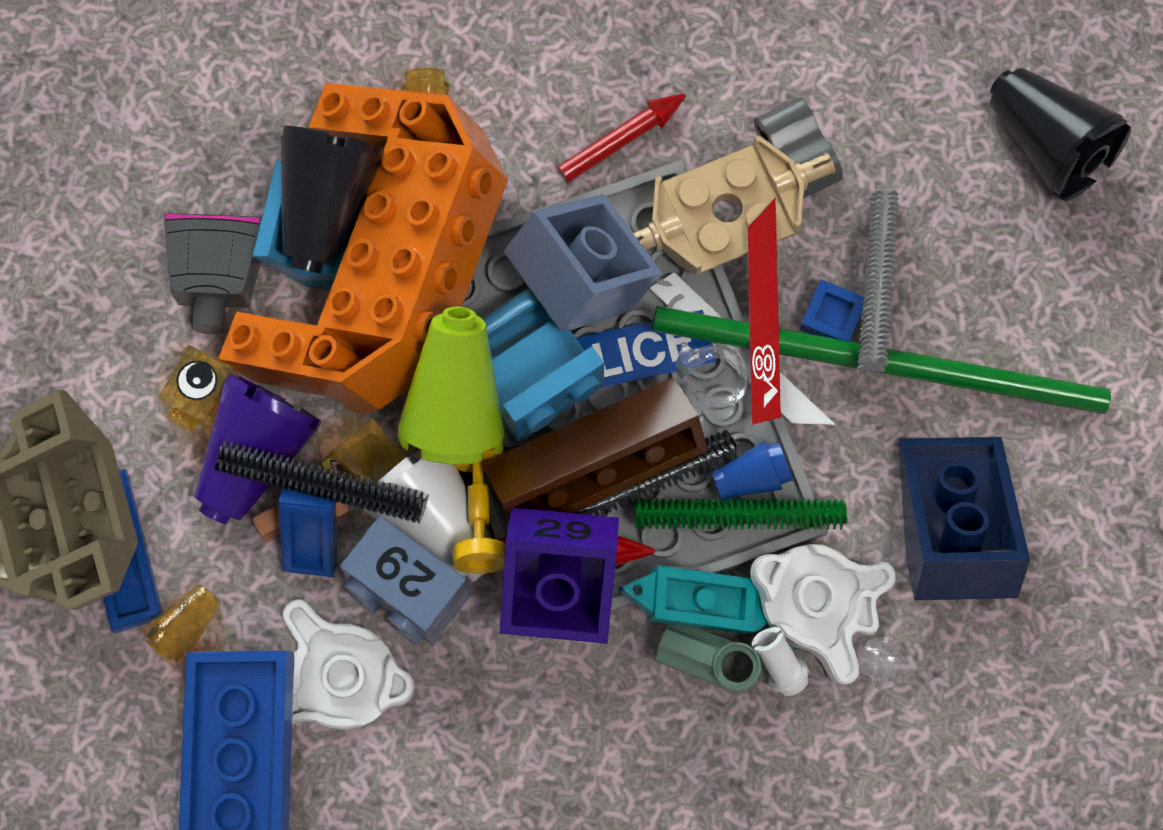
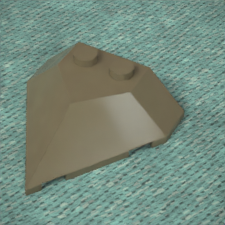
(62, 507)

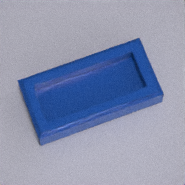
(307, 534)

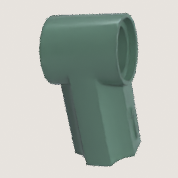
(704, 655)

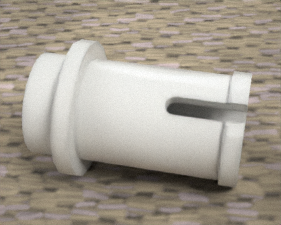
(786, 671)

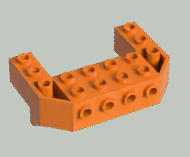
(404, 258)

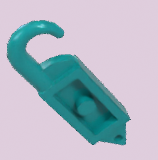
(698, 600)

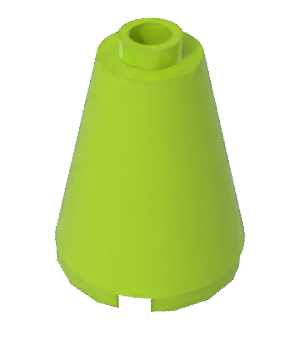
(453, 393)

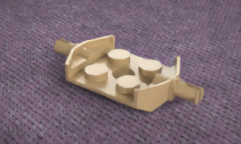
(750, 178)

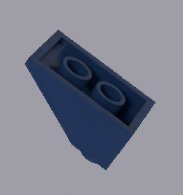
(961, 519)

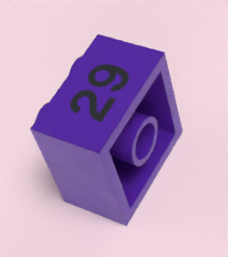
(559, 575)

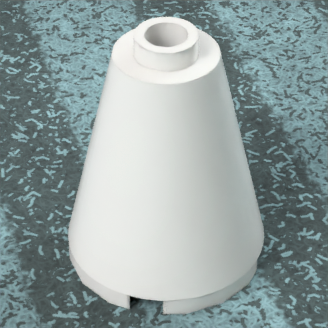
(446, 510)

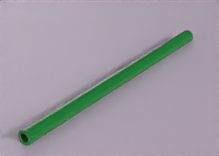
(898, 364)

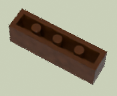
(599, 453)

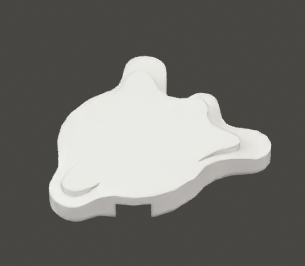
(822, 602)
(341, 672)

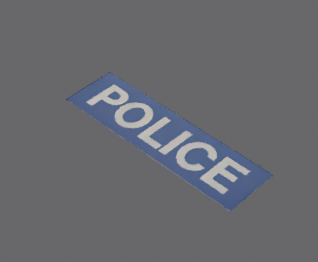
(638, 352)

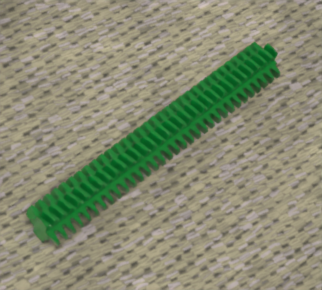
(740, 513)

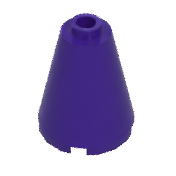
(253, 419)

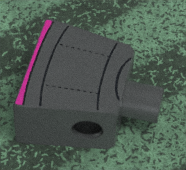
(211, 264)

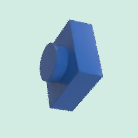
(832, 312)

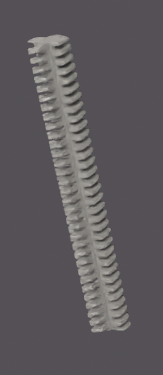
(878, 281)

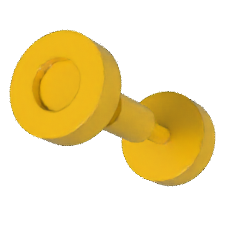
(479, 554)

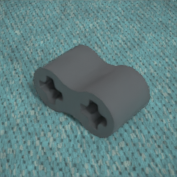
(797, 135)

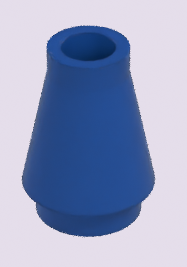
(753, 472)

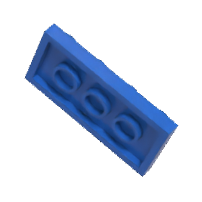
(237, 740)

